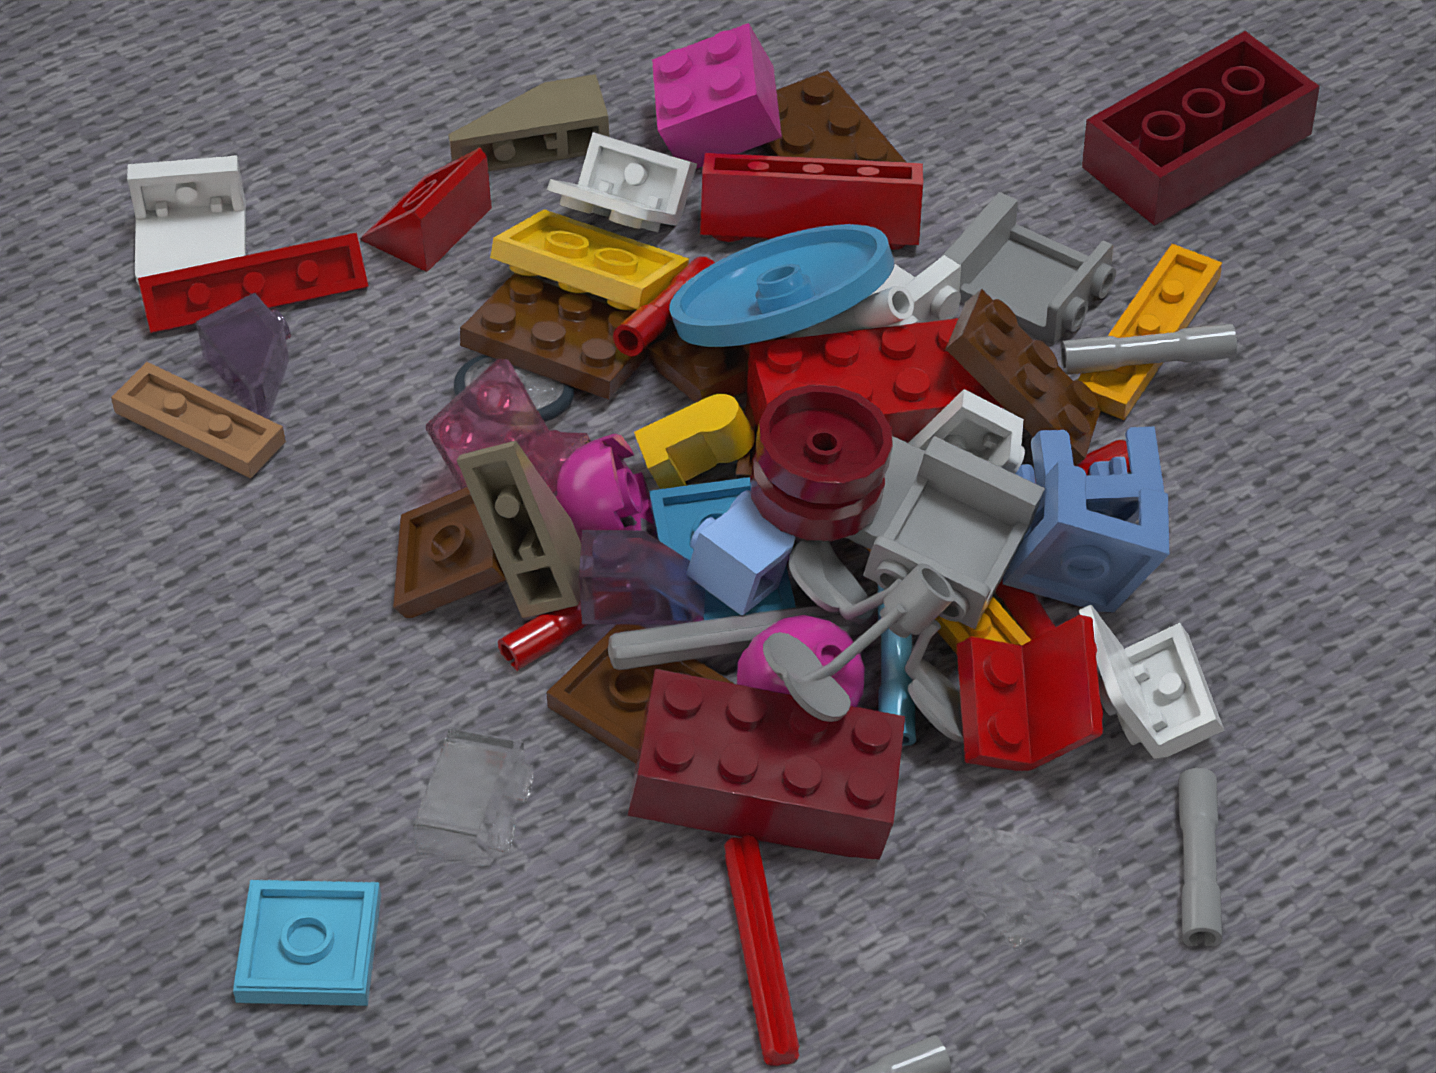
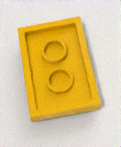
(587, 259)

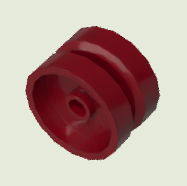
(820, 462)

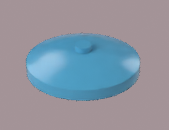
(782, 285)

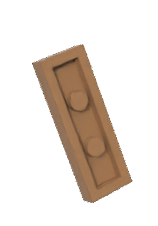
(198, 419)

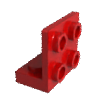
(1031, 698)

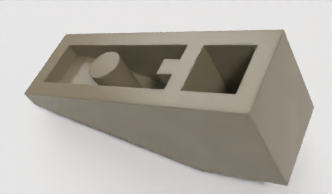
(538, 126)
(525, 527)

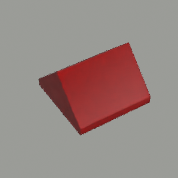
(435, 212)

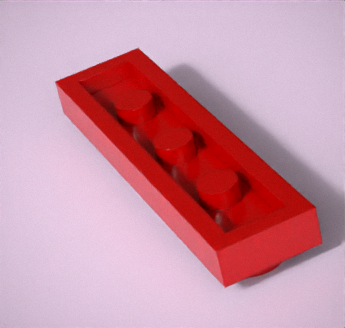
(273, 275)

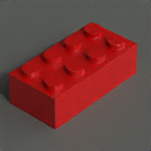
(893, 367)

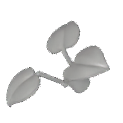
(908, 609)

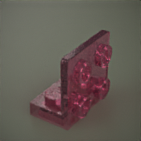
(497, 412)

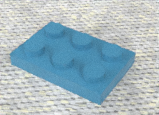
(683, 509)

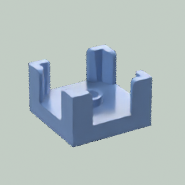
(1108, 485)
(1086, 554)

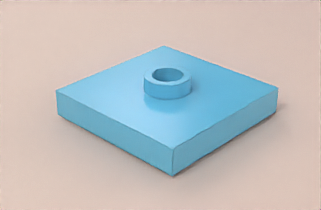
(307, 943)

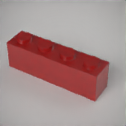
(794, 194)

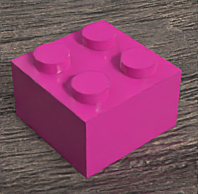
(716, 96)

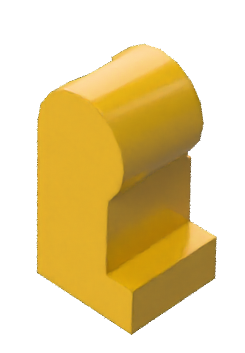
(695, 440)

